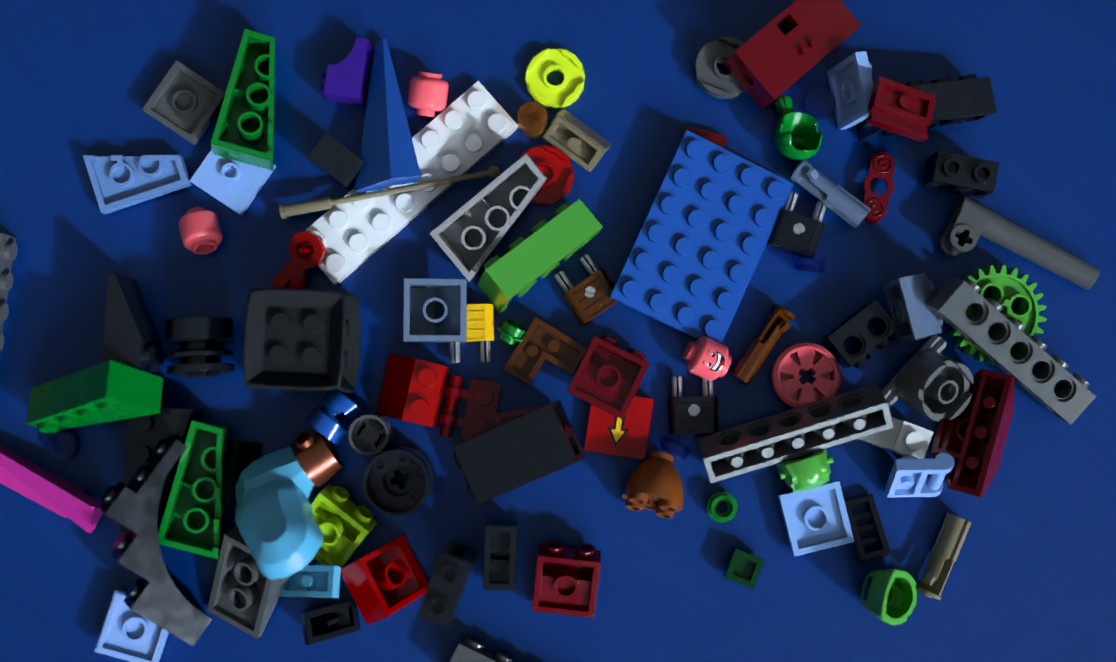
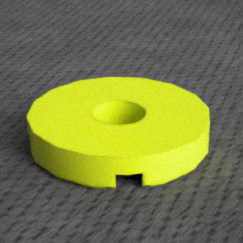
(551, 95)

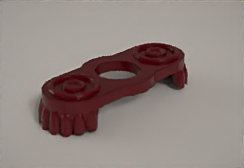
(880, 166)

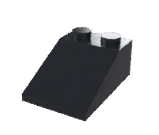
(128, 327)

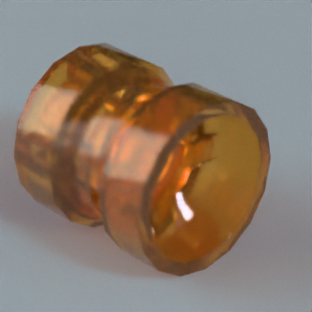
(531, 126)

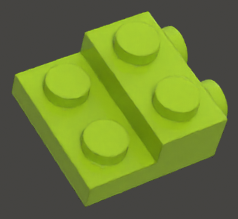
(342, 525)

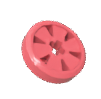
(805, 357)

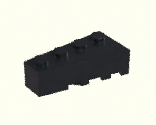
(955, 103)
(142, 438)

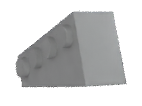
(484, 220)

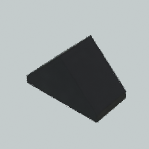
(335, 160)
(329, 620)

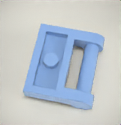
(910, 473)

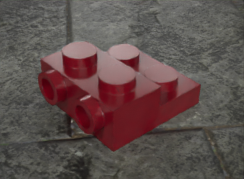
(609, 376)
(566, 579)

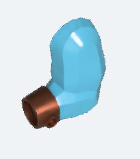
(275, 504)

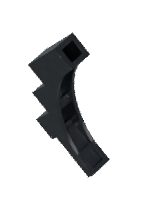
(139, 550)

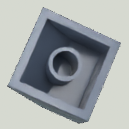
(908, 307)
(434, 310)

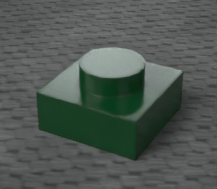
(743, 568)

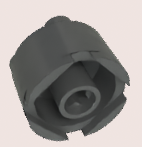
(935, 385)

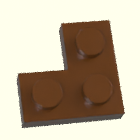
(540, 344)

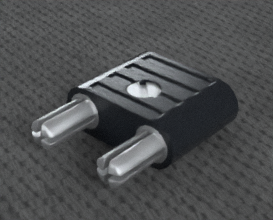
(797, 232)
(692, 413)

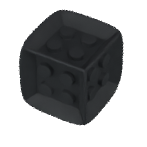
(301, 340)

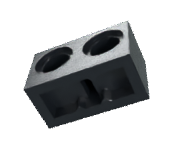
(960, 174)
(857, 329)
(500, 556)

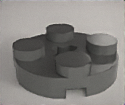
(709, 76)

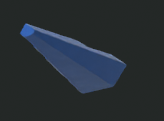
(385, 131)

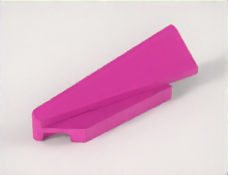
(48, 490)

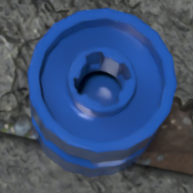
(324, 417)

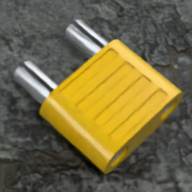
(478, 329)

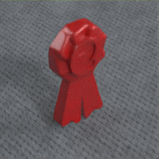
(305, 252)

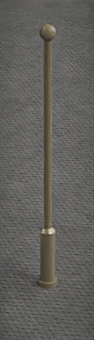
(327, 203)

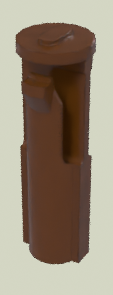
(762, 345)

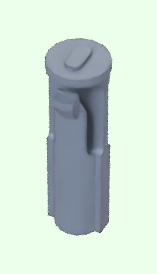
(830, 194)

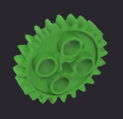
(1004, 288)

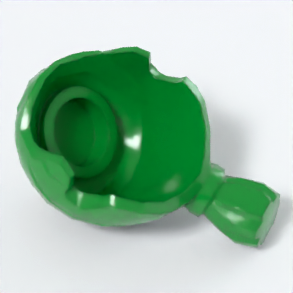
(796, 131)

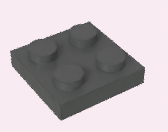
(185, 102)

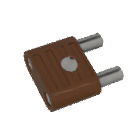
(591, 295)

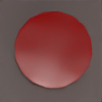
(558, 171)

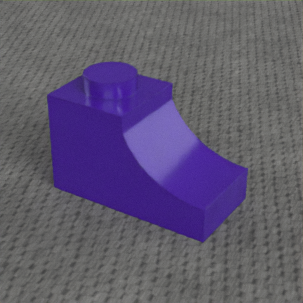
(348, 79)

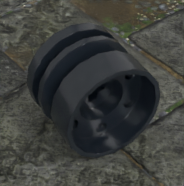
(200, 346)
(390, 495)

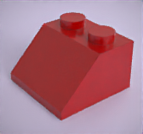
(412, 390)
(385, 580)

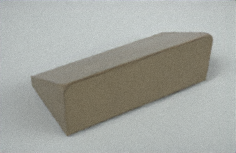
(576, 140)

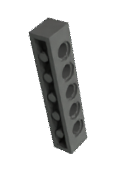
(951, 304)
(795, 433)

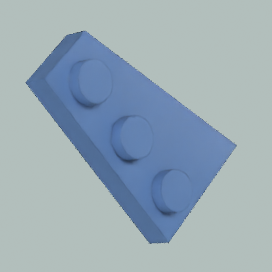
(134, 179)

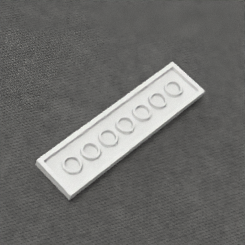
(443, 149)

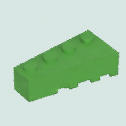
(537, 254)

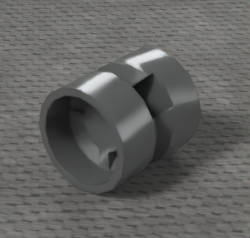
(370, 434)

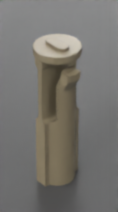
(943, 556)

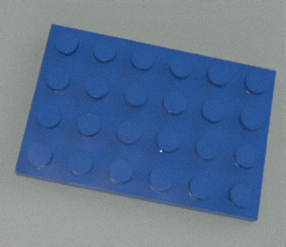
(701, 239)

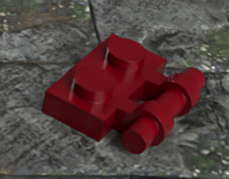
(481, 405)

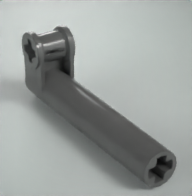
(972, 220)

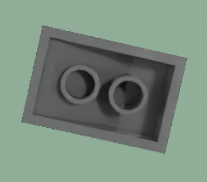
(240, 590)

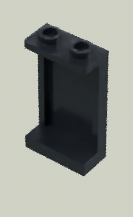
(518, 452)
(448, 583)

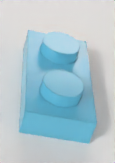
(314, 582)

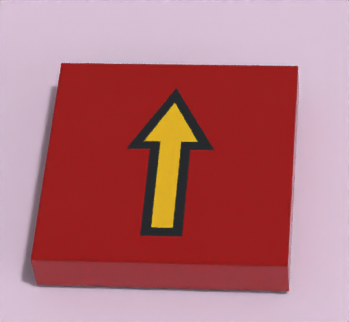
(617, 436)

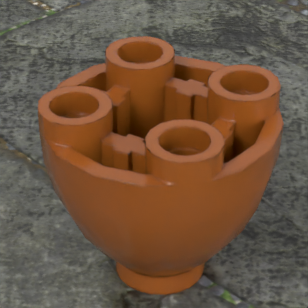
(655, 486)

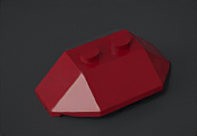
(978, 433)

